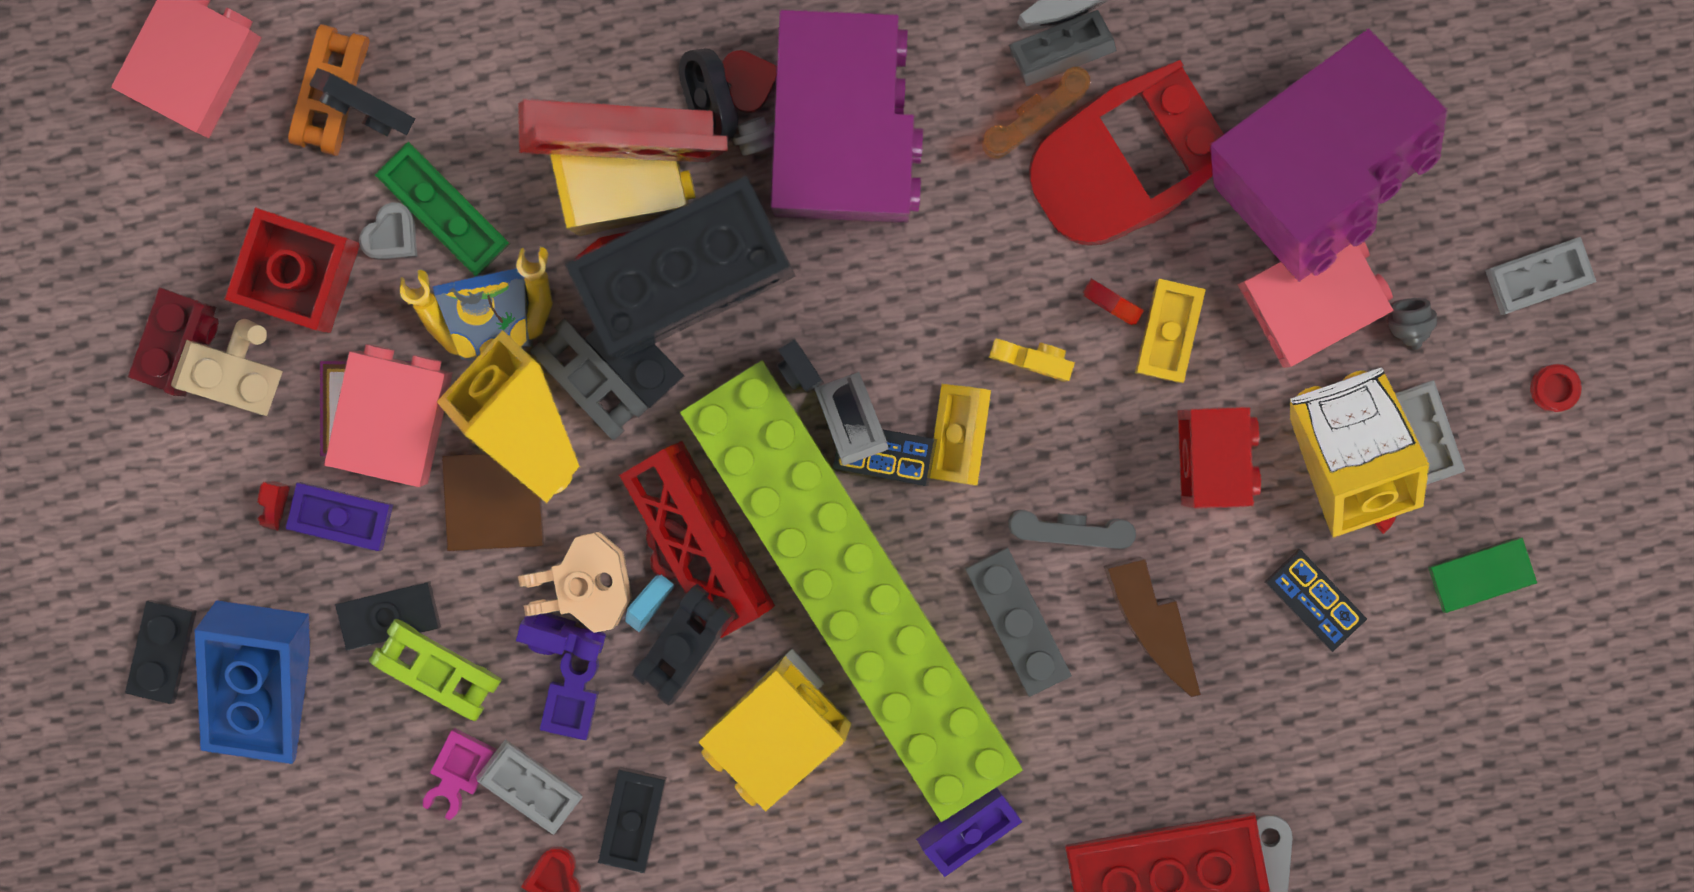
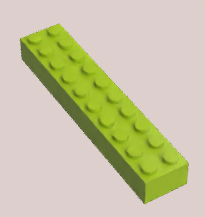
(852, 590)

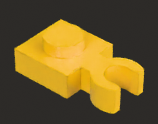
(1045, 360)

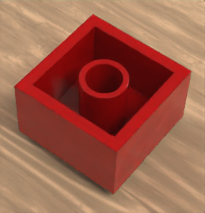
(292, 271)
(1218, 457)

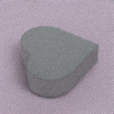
(391, 234)

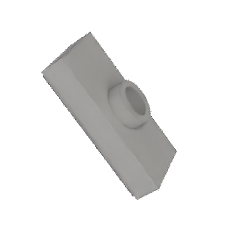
(1540, 275)
(1432, 430)
(529, 787)

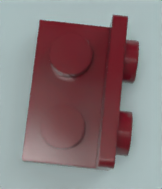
(169, 325)

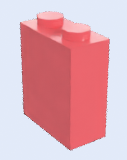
(188, 62)
(1319, 308)
(388, 416)

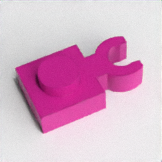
(458, 767)

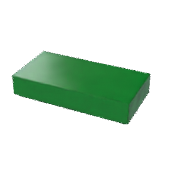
(1482, 575)

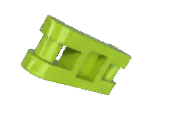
(434, 670)

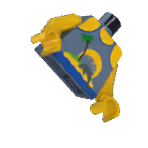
(475, 310)

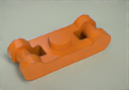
(301, 128)

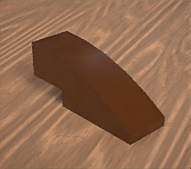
(1153, 622)

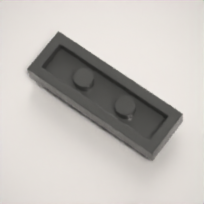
(1018, 622)

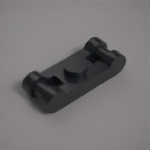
(684, 644)

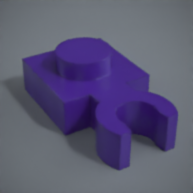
(555, 634)
(570, 705)

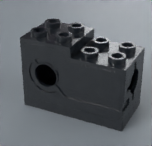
(680, 269)

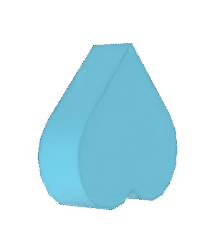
(648, 602)

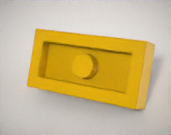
(1170, 331)
(960, 433)

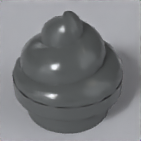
(1412, 321)

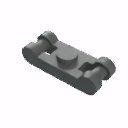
(588, 379)
(1072, 530)

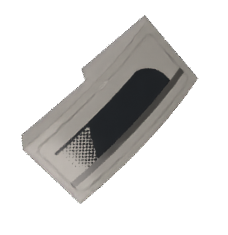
(1055, 12)
(851, 418)

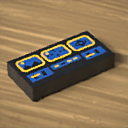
(906, 460)
(1315, 600)

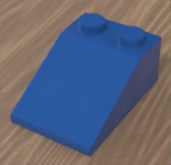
(251, 680)

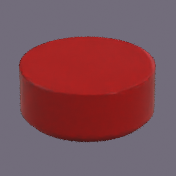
(1556, 388)

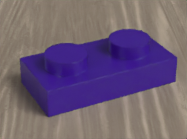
(339, 516)
(969, 831)

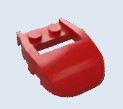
(1086, 178)

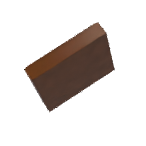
(488, 506)

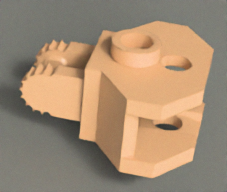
(580, 586)

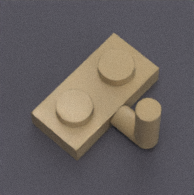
(228, 374)

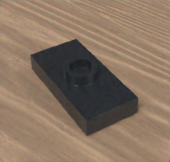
(368, 618)

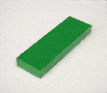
(442, 209)

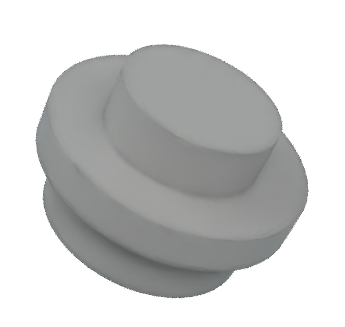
(754, 135)

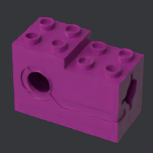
(842, 119)
(1328, 153)

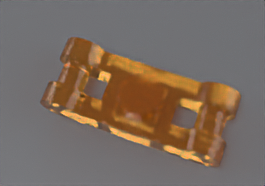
(1036, 114)

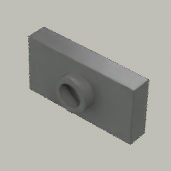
(1062, 47)

